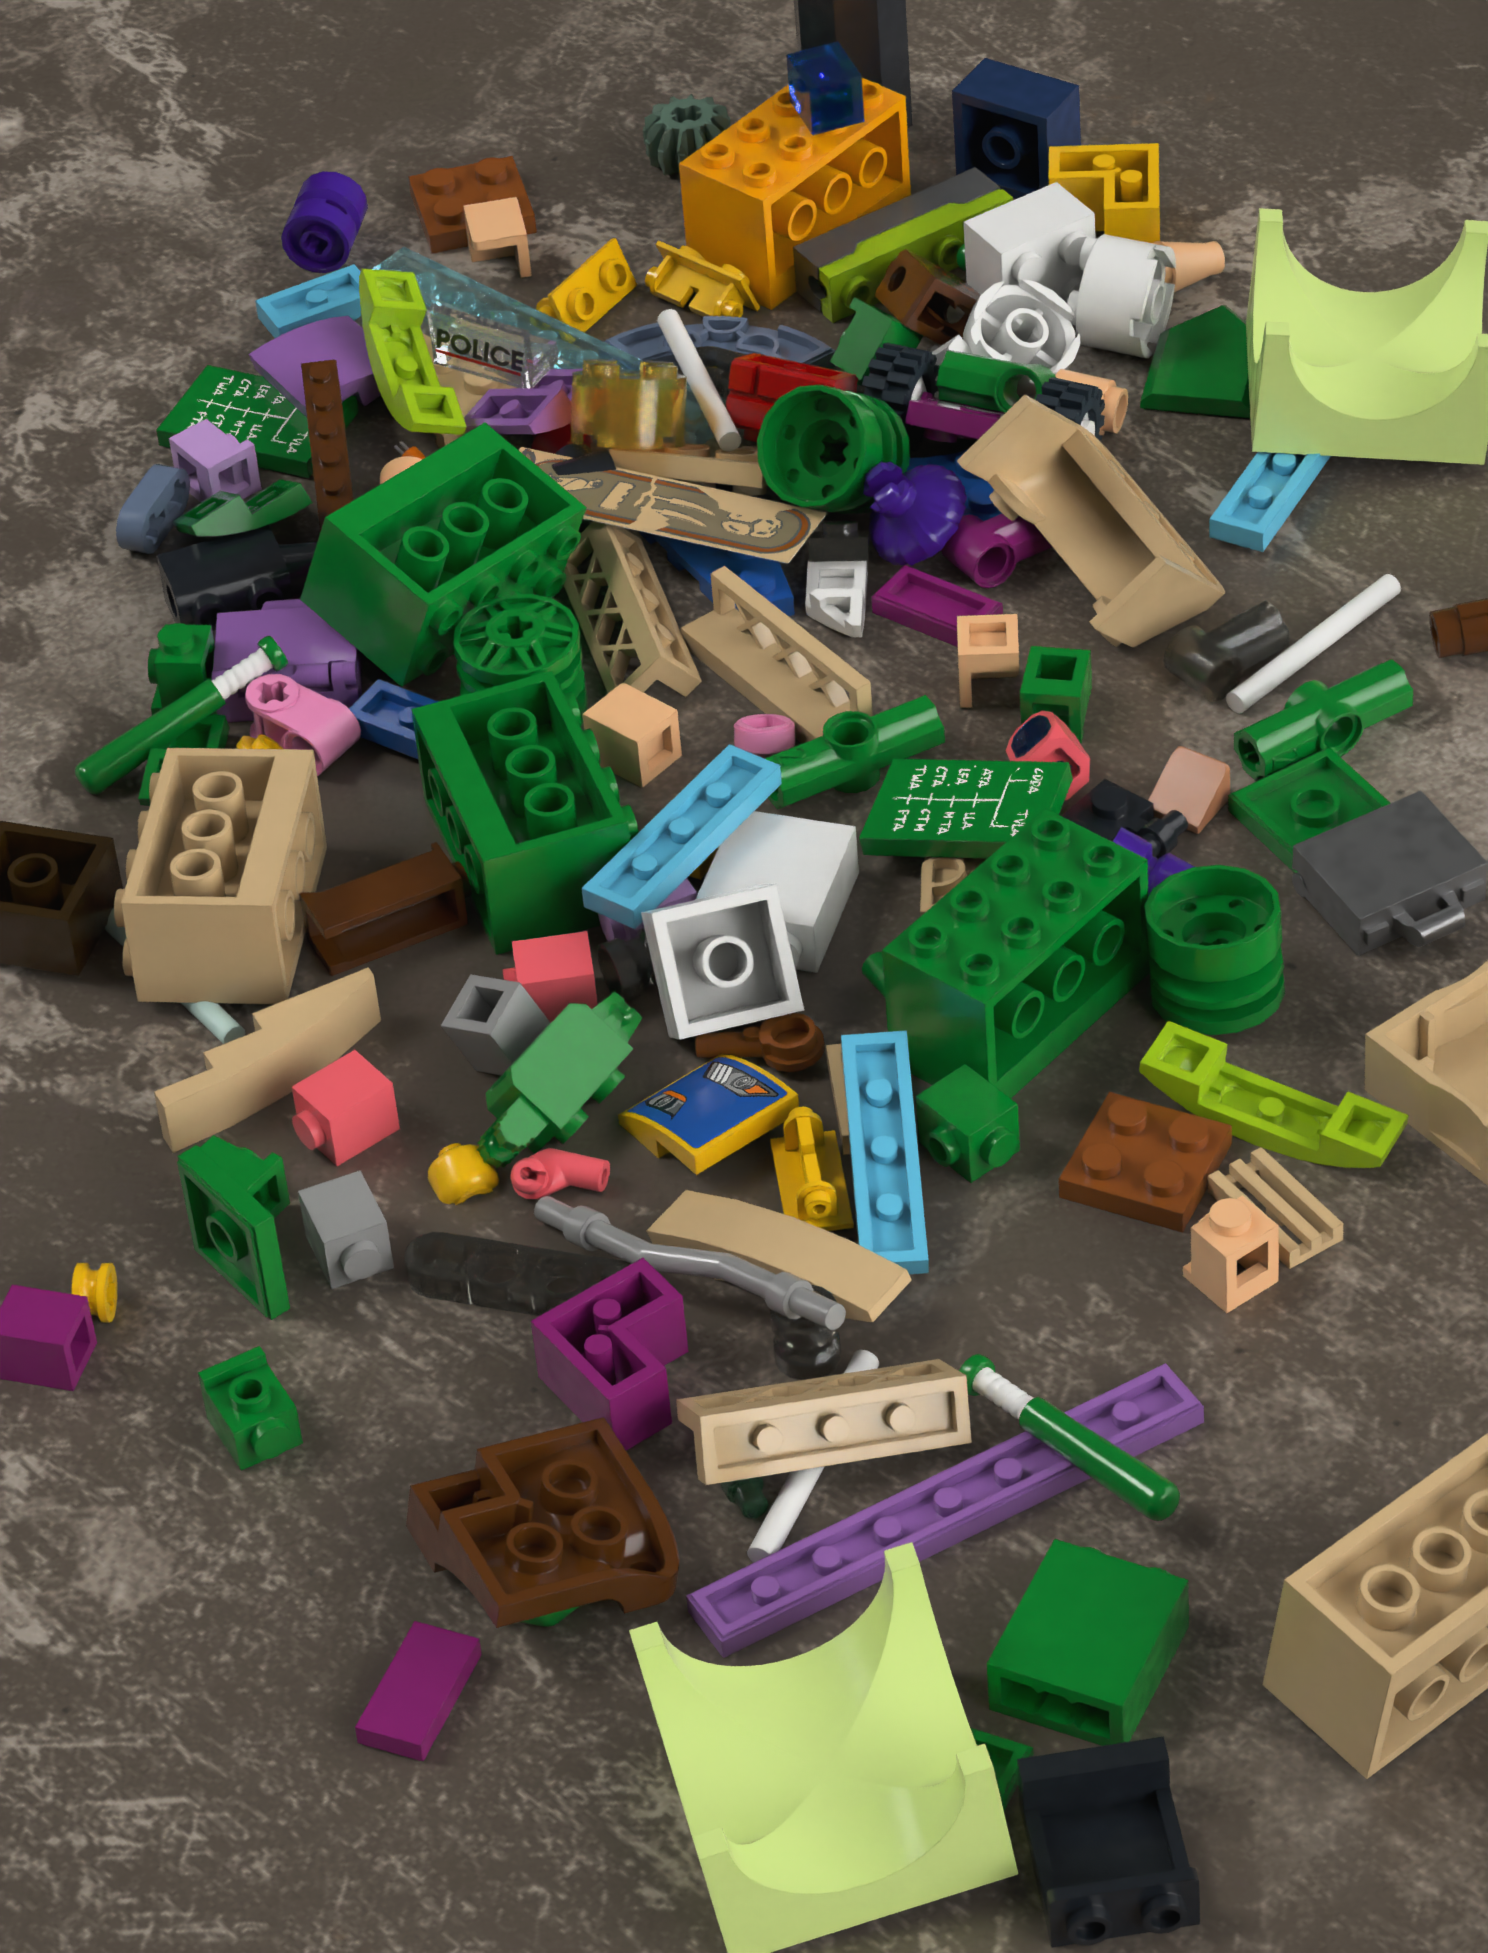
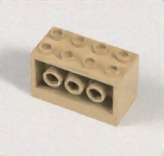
(221, 876)
(1391, 1620)

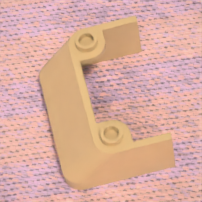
(1094, 520)

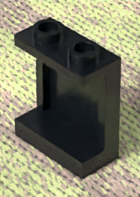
(1107, 1842)

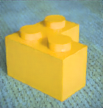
(1115, 184)

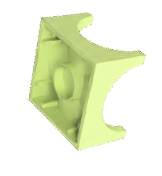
(1368, 369)
(830, 1775)

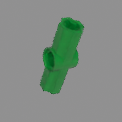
(1323, 718)
(855, 750)

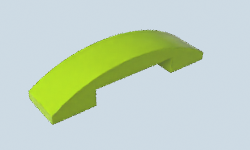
(399, 355)
(1267, 1113)

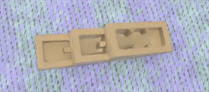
(261, 1067)
(783, 1243)

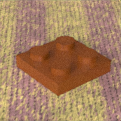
(444, 192)
(1145, 1161)

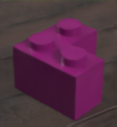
(611, 1349)

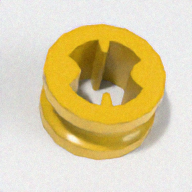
(98, 1287)

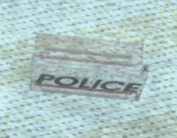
(489, 348)

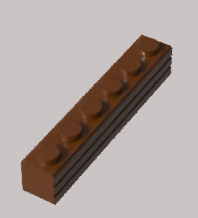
(327, 437)

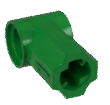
(985, 380)

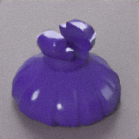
(913, 510)

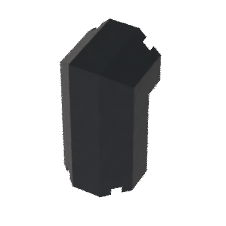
(868, 31)

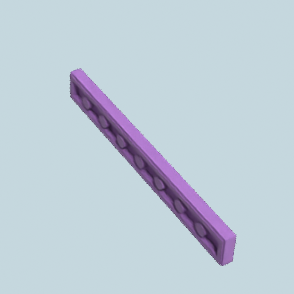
(932, 1515)

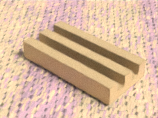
(1285, 1203)

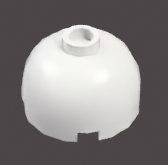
(1023, 327)

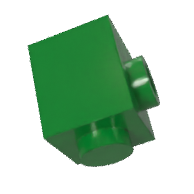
(968, 1123)

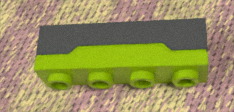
(857, 254)

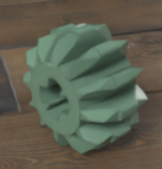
(681, 129)

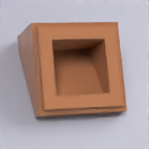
(1193, 786)

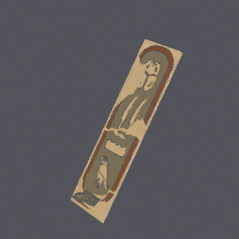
(686, 510)

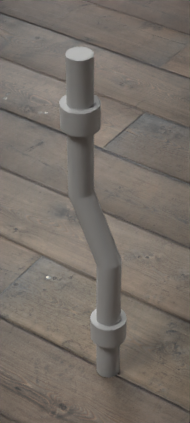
(782, 1291)

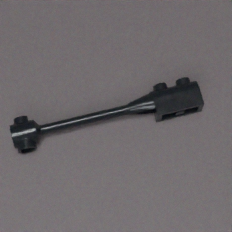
(251, 567)

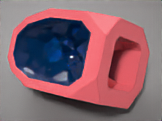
(1049, 739)

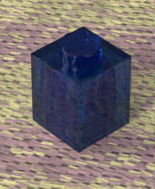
(825, 88)

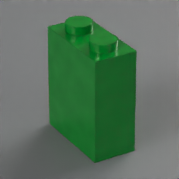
(1088, 1644)

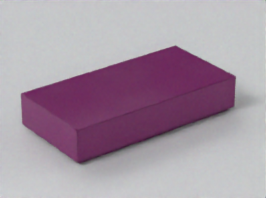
(929, 604)
(418, 1691)

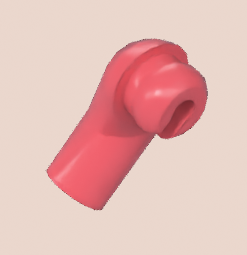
(555, 1170)

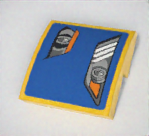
(710, 1112)

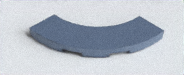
(731, 334)

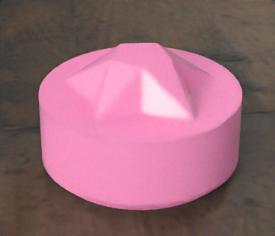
(764, 734)

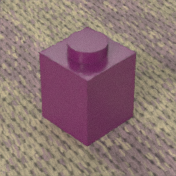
(45, 1337)

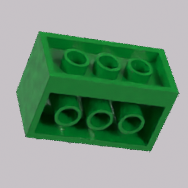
(437, 543)
(521, 804)
(1020, 955)

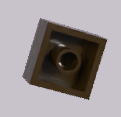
(54, 896)

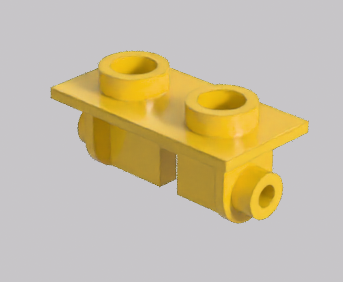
(685, 271)
(591, 289)
(811, 1172)

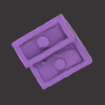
(321, 340)
(526, 409)

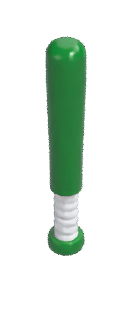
(162, 728)
(1091, 1453)

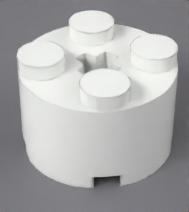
(1122, 294)

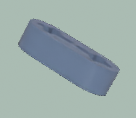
(152, 507)

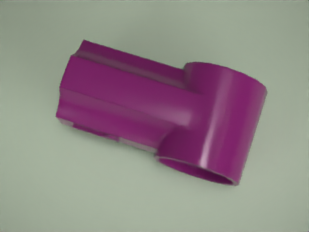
(992, 547)

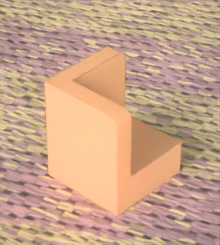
(497, 231)
(986, 650)
(634, 734)

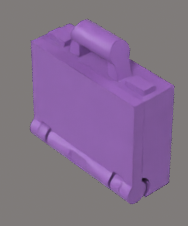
(314, 651)

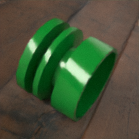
(824, 442)
(517, 640)
(1215, 949)

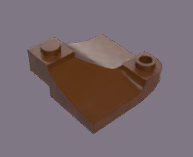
(548, 1526)

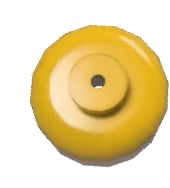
(460, 1174)

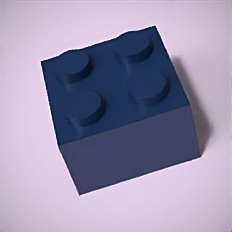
(1009, 121)

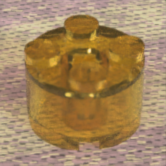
(628, 406)

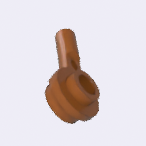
(784, 1042)

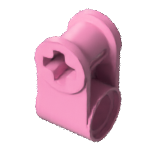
(301, 718)

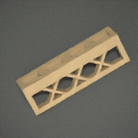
(631, 597)
(773, 659)
(827, 1420)

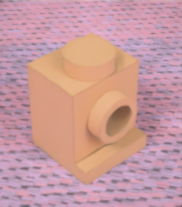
(1229, 1235)

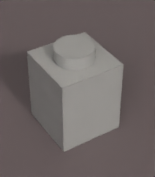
(493, 1022)
(346, 1229)

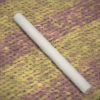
(699, 380)
(1313, 643)
(796, 1488)

